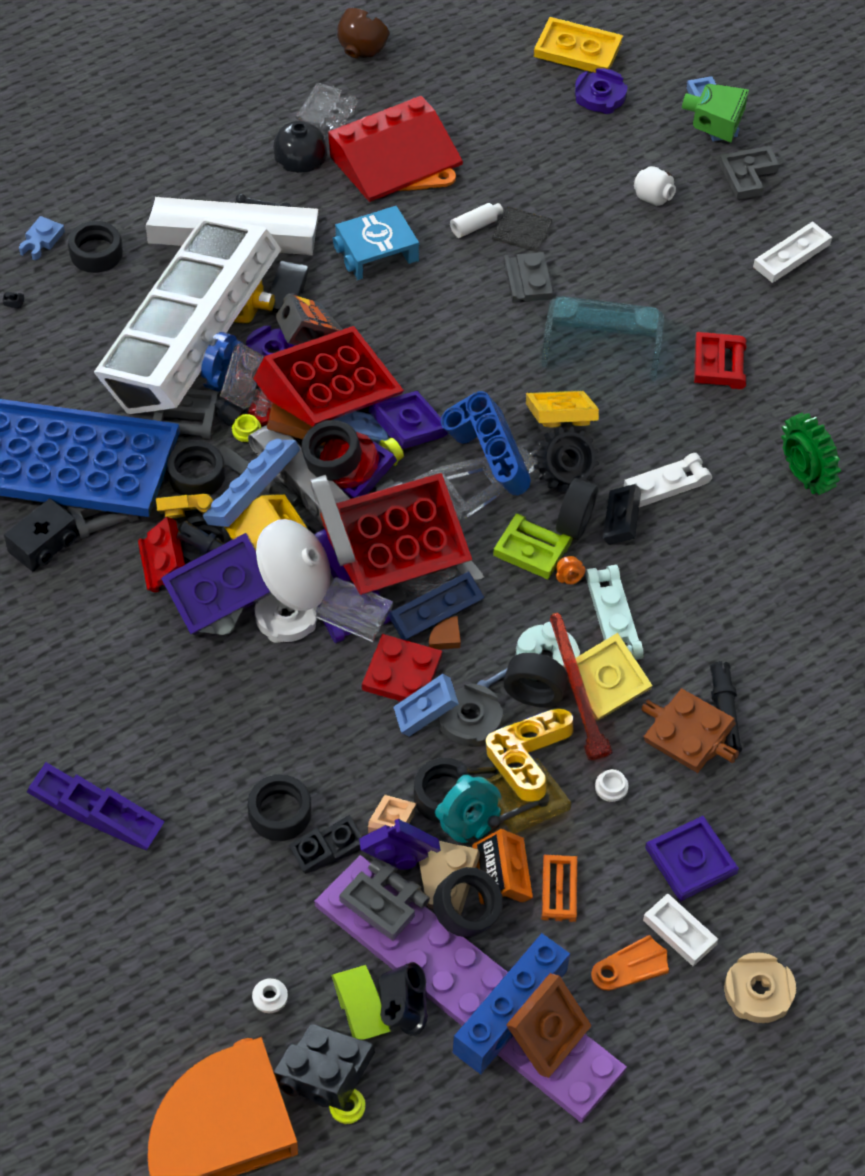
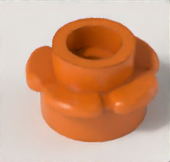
(569, 570)

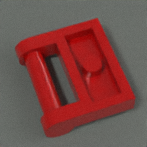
(710, 359)

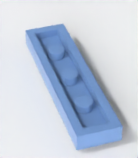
(251, 482)

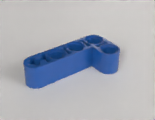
(484, 419)

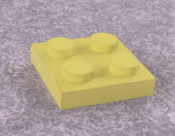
(611, 676)

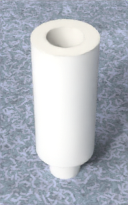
(475, 219)

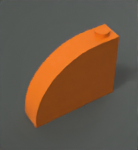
(222, 1117)

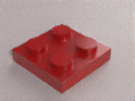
(400, 668)

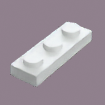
(792, 252)

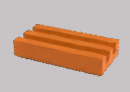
(558, 913)

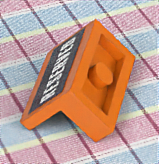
(506, 862)

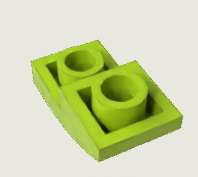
(361, 1002)

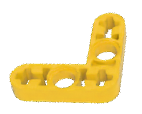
(550, 727)

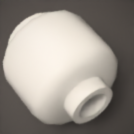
(654, 186)

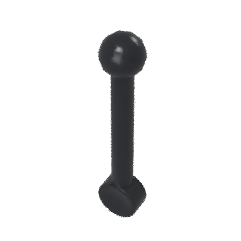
(241, 198)
(464, 770)
(495, 821)

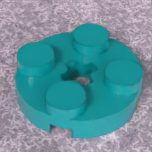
(466, 793)

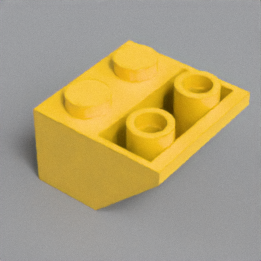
(262, 513)

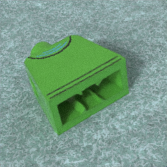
(717, 109)

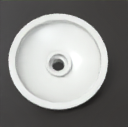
(293, 564)

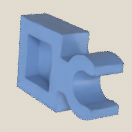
(41, 234)

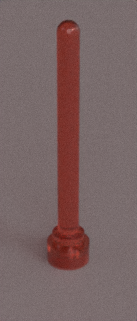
(596, 744)

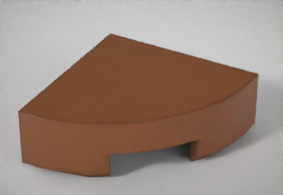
(445, 634)

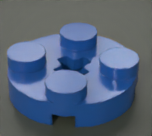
(217, 360)

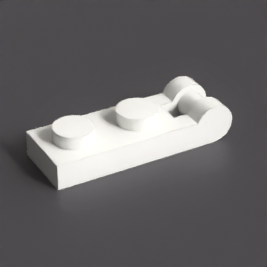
(671, 479)

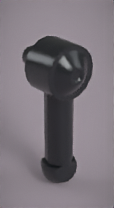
(228, 411)

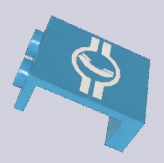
(375, 238)

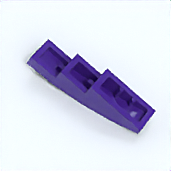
(95, 807)

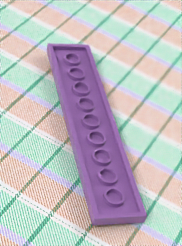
(459, 982)

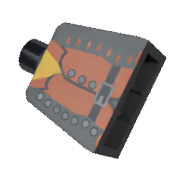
(304, 320)

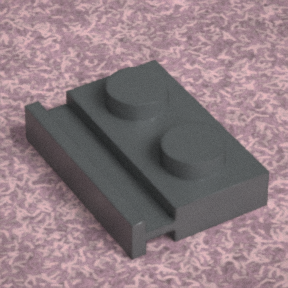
(528, 277)

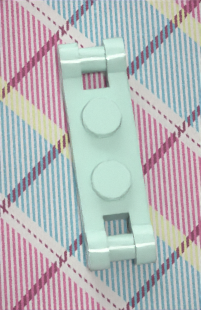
(613, 608)

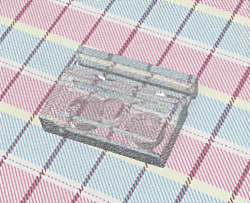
(354, 612)

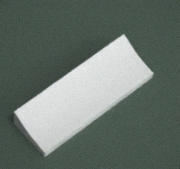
(175, 219)

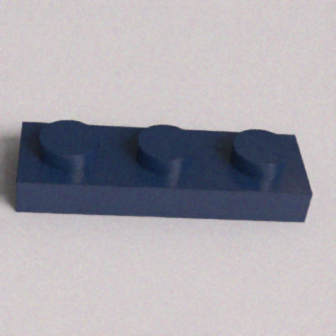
(436, 606)

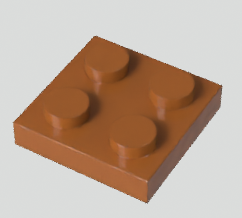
(549, 1025)

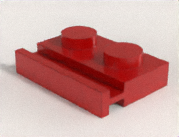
(160, 553)

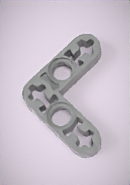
(332, 519)

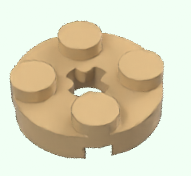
(754, 1006)

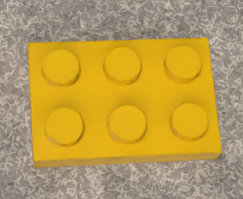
(577, 45)
(559, 407)

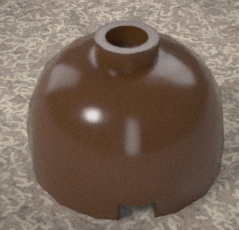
(360, 34)

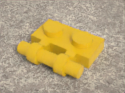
(177, 505)

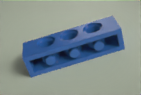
(486, 1029)

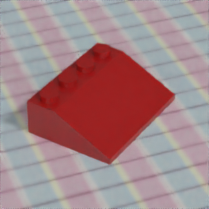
(393, 148)
(326, 377)
(402, 533)

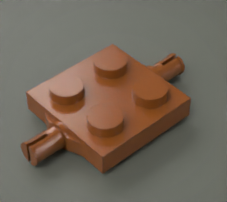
(690, 730)

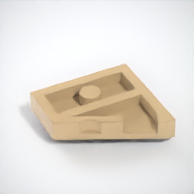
(441, 864)

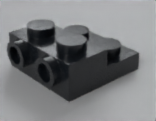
(324, 1066)

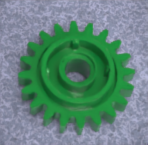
(811, 453)

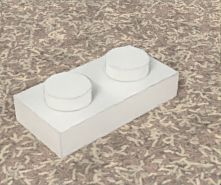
(680, 929)

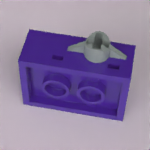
(217, 587)

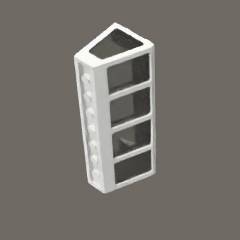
(189, 304)

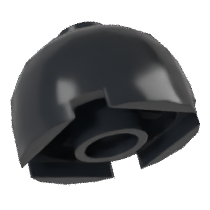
(300, 147)

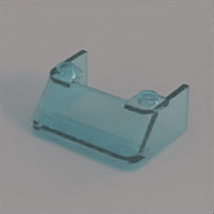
(605, 317)

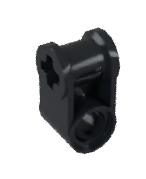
(402, 996)

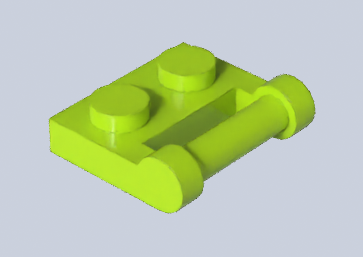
(529, 552)

